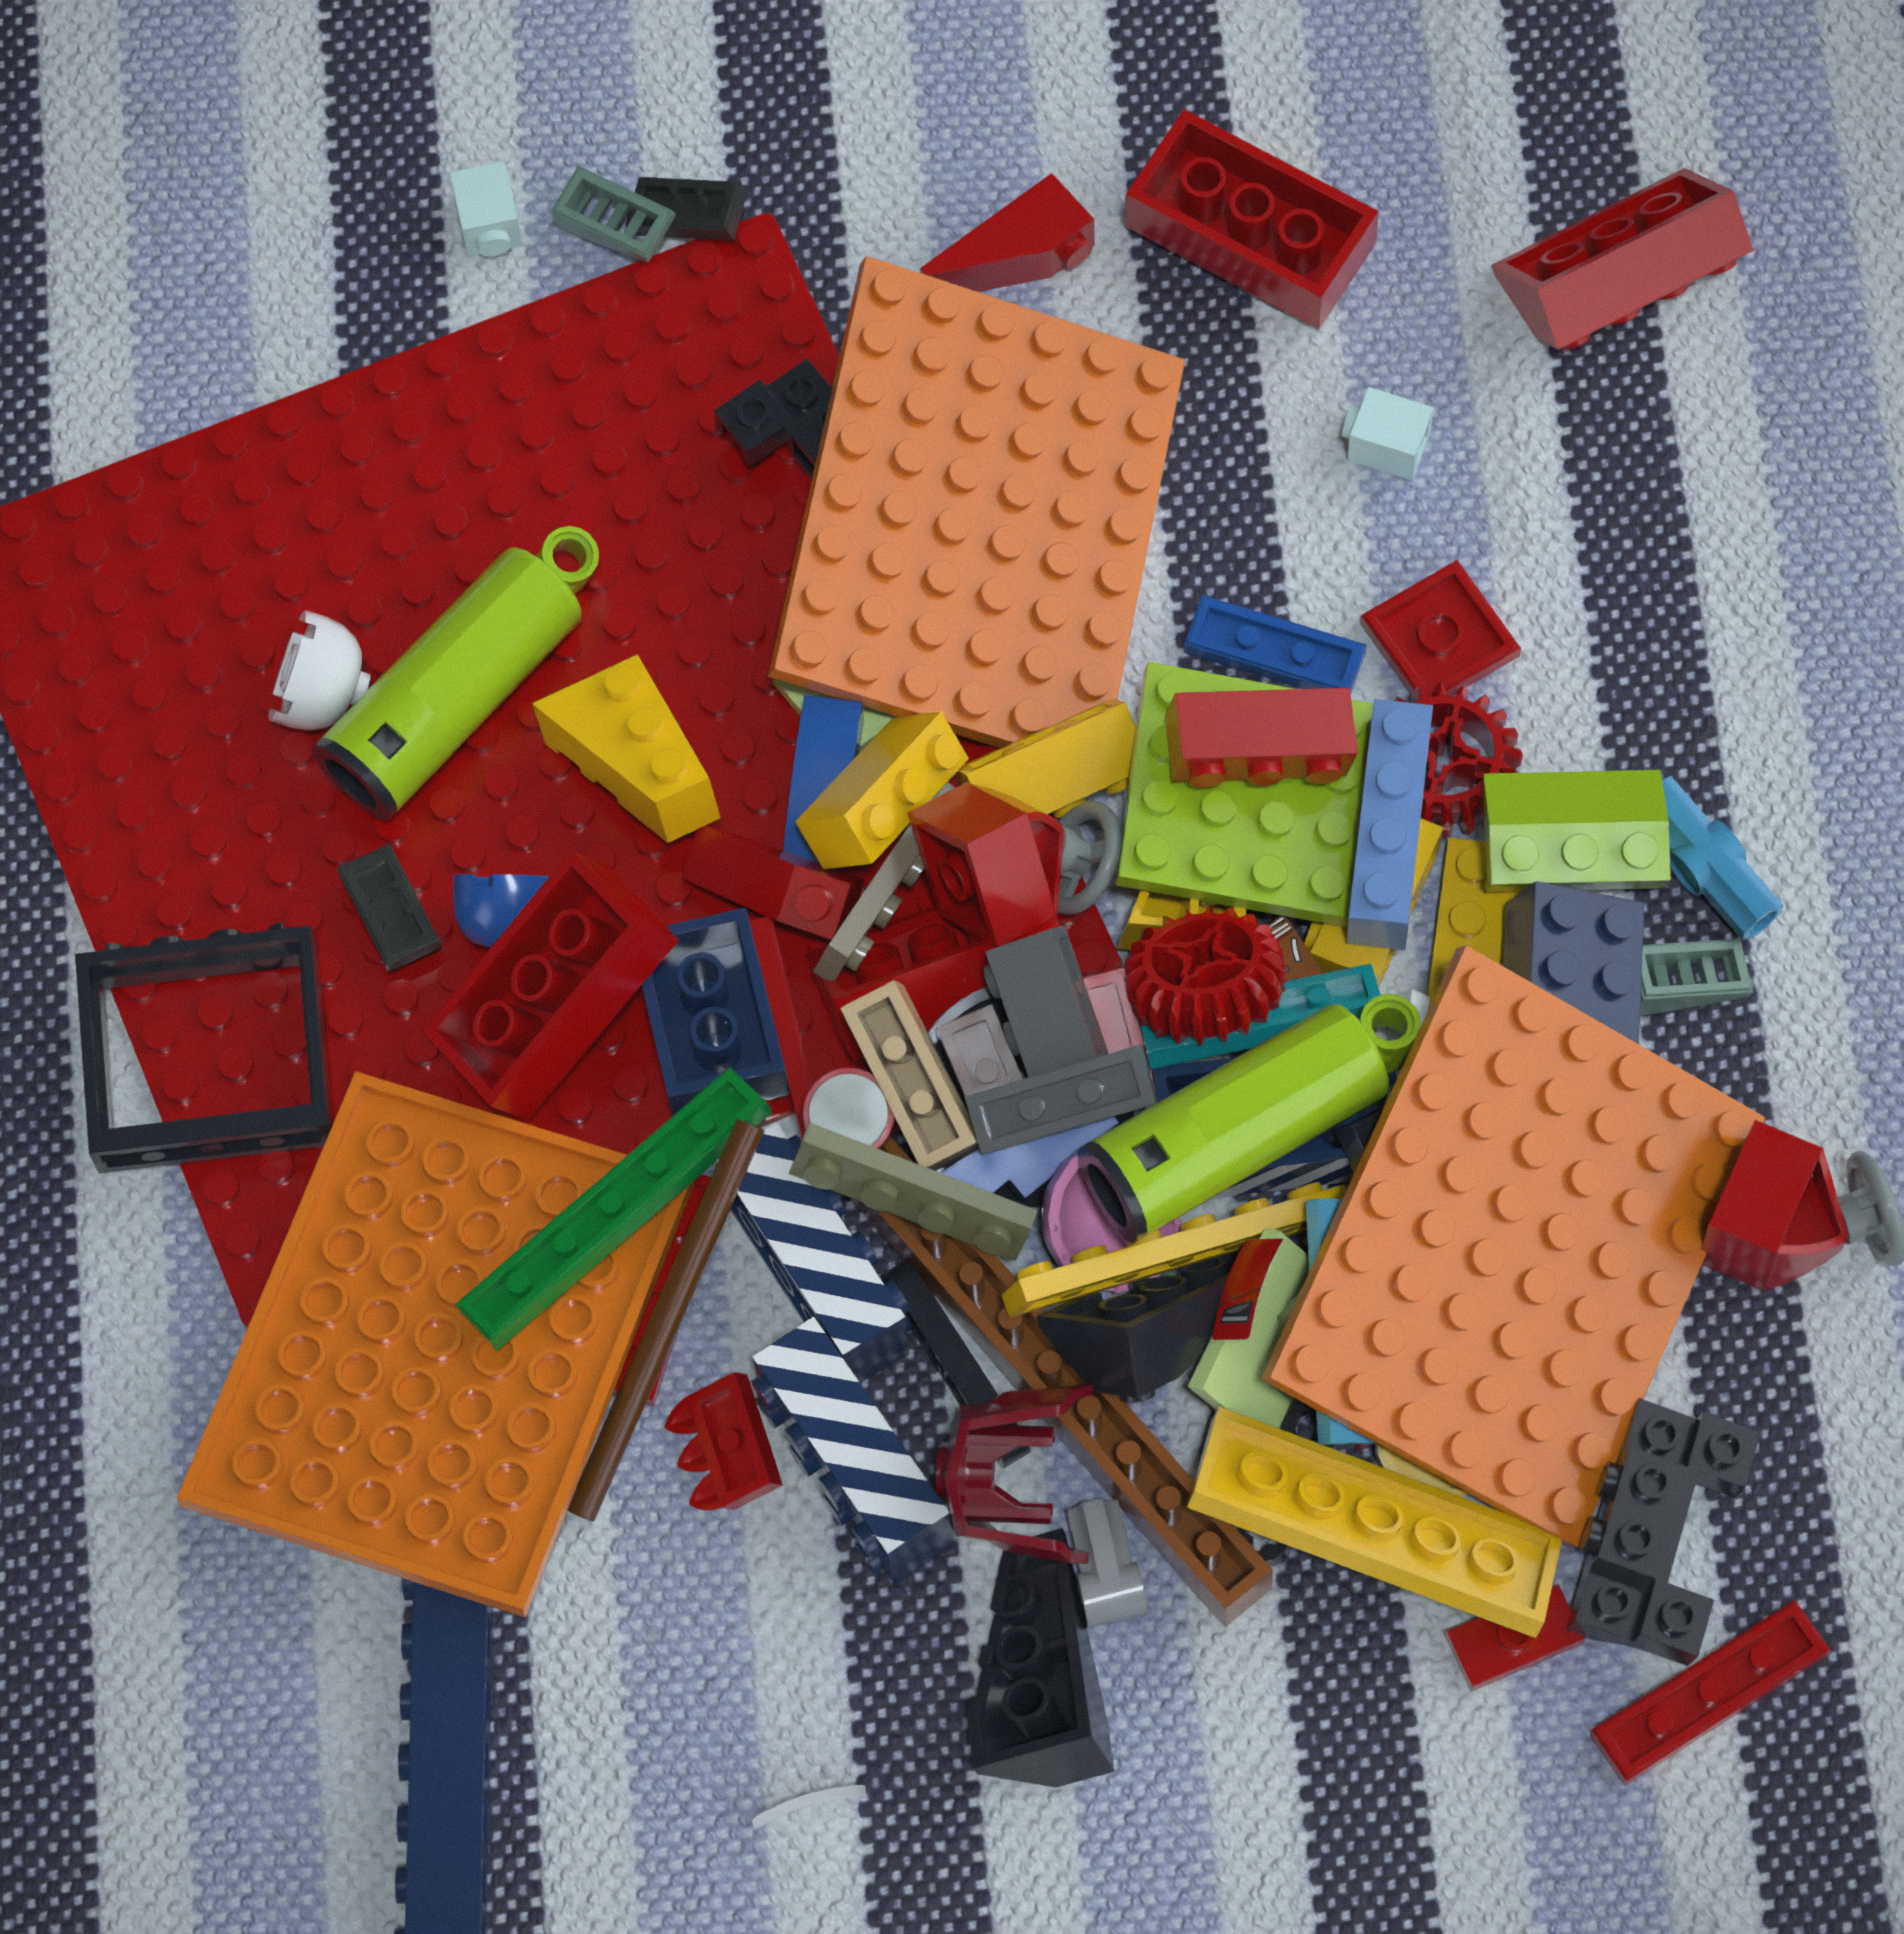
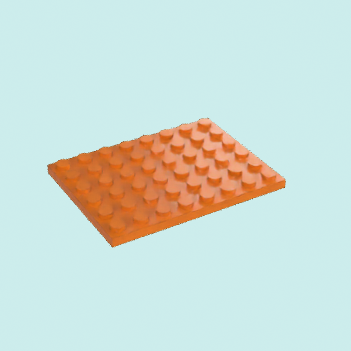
(975, 510)
(1512, 1247)
(364, 1395)

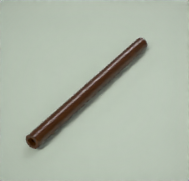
(665, 1319)

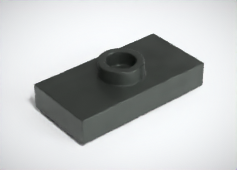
(701, 206)
(388, 908)

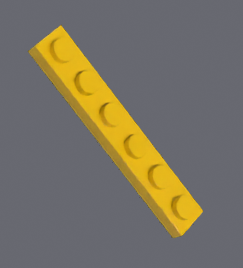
(1198, 1241)

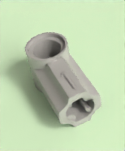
(1110, 1581)

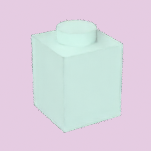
(486, 209)
(1388, 433)

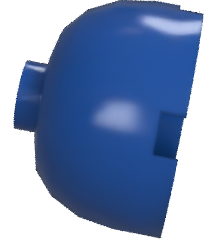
(490, 903)

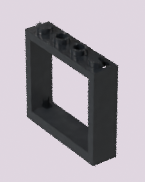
(212, 1136)

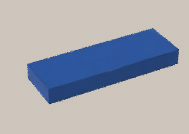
(1272, 647)

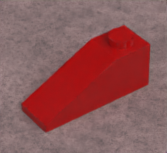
(1020, 242)
(772, 881)

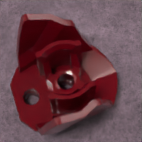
(968, 1468)

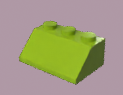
(1576, 830)

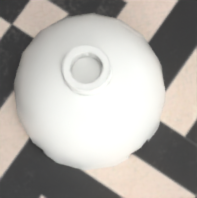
(319, 675)

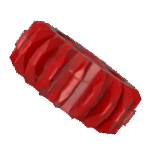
(1465, 764)
(1205, 975)

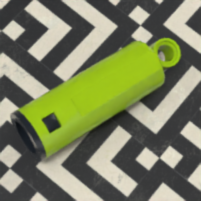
(456, 674)
(1246, 1114)

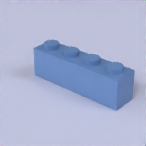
(1389, 824)

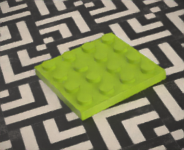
(1238, 842)

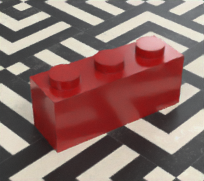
(1261, 736)

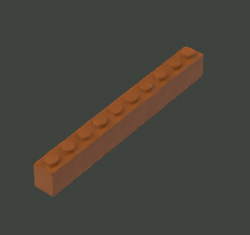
(1096, 1428)

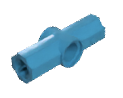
(1713, 863)

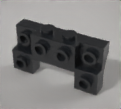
(782, 412)
(1640, 1524)

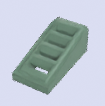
(577, 195)
(1661, 997)

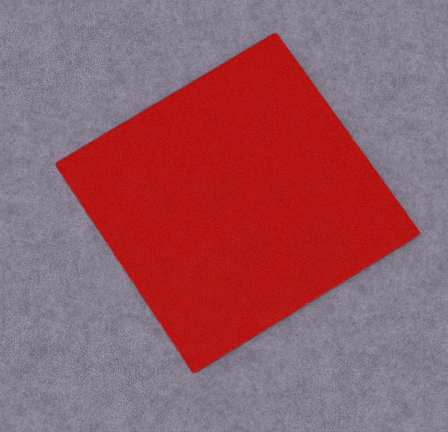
(160, 609)

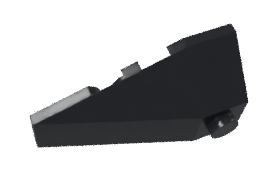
(1143, 1336)
(1039, 1687)

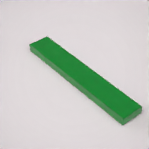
(610, 1210)

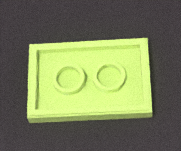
(1233, 1369)

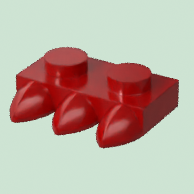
(728, 1444)

